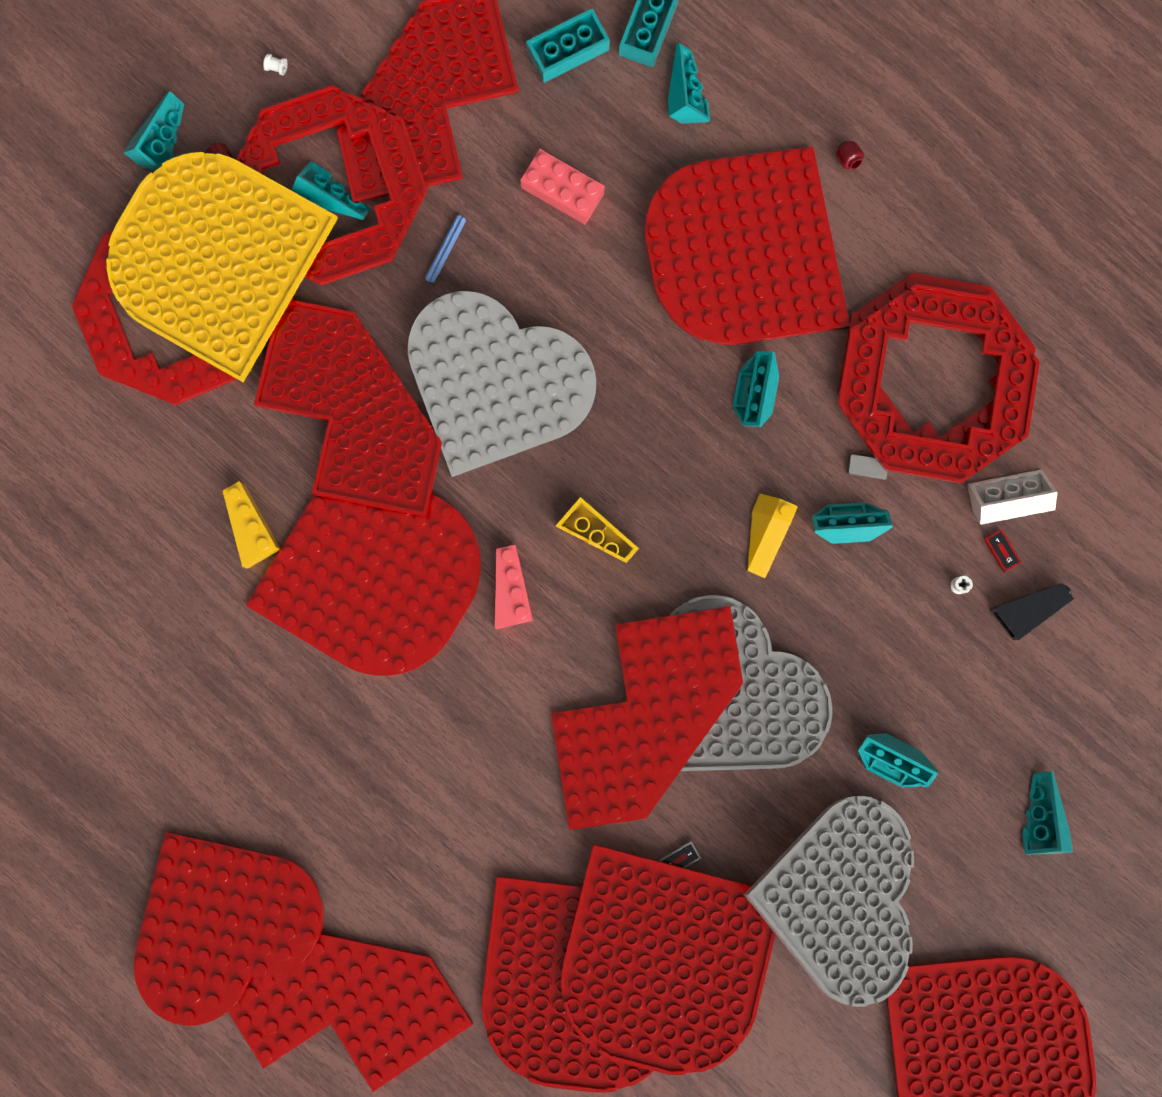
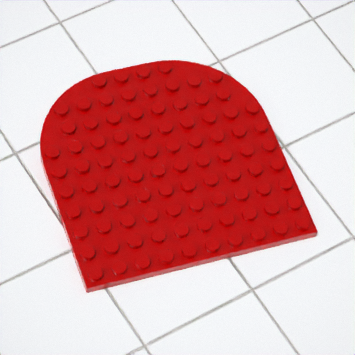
(745, 249)
(373, 583)
(663, 963)
(524, 992)
(989, 1031)

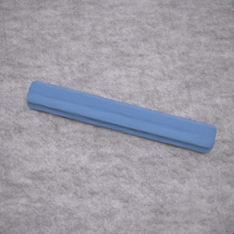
(445, 249)

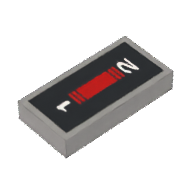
(682, 856)

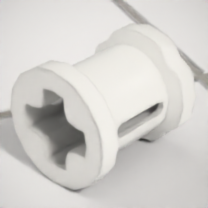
(275, 64)
(962, 579)

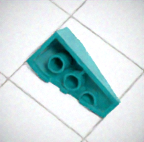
(685, 93)
(156, 137)

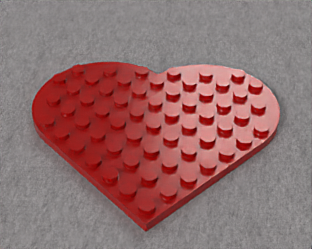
(218, 922)

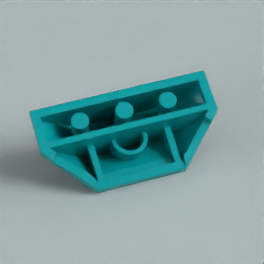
(756, 389)
(851, 522)
(896, 761)

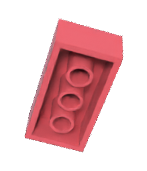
(562, 186)

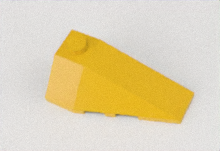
(768, 528)

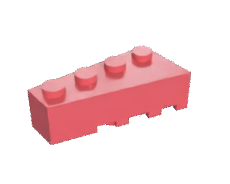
(511, 596)

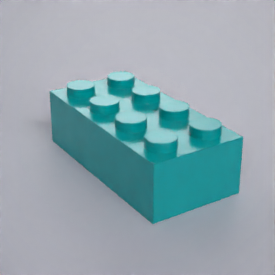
(647, 30)
(568, 45)

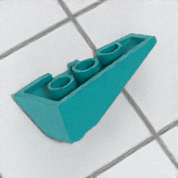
(317, 186)
(1046, 821)

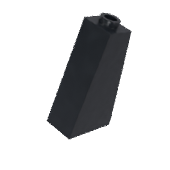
(1029, 611)

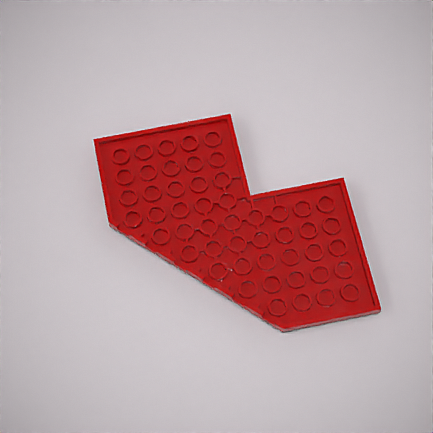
(442, 60)
(376, 437)
(628, 753)
(378, 999)

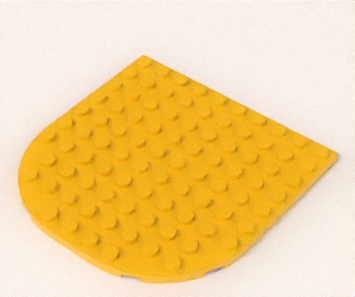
(213, 256)

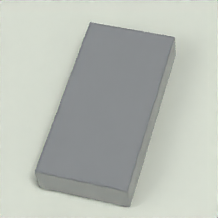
(866, 467)

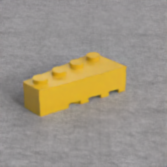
(249, 527)
(592, 527)

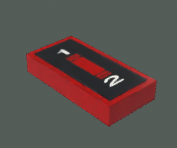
(1002, 550)

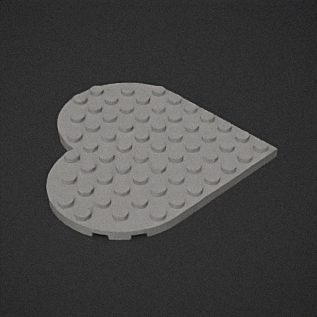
(494, 384)
(775, 714)
(839, 897)

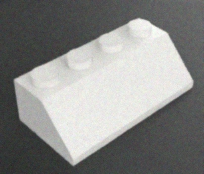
(1012, 496)

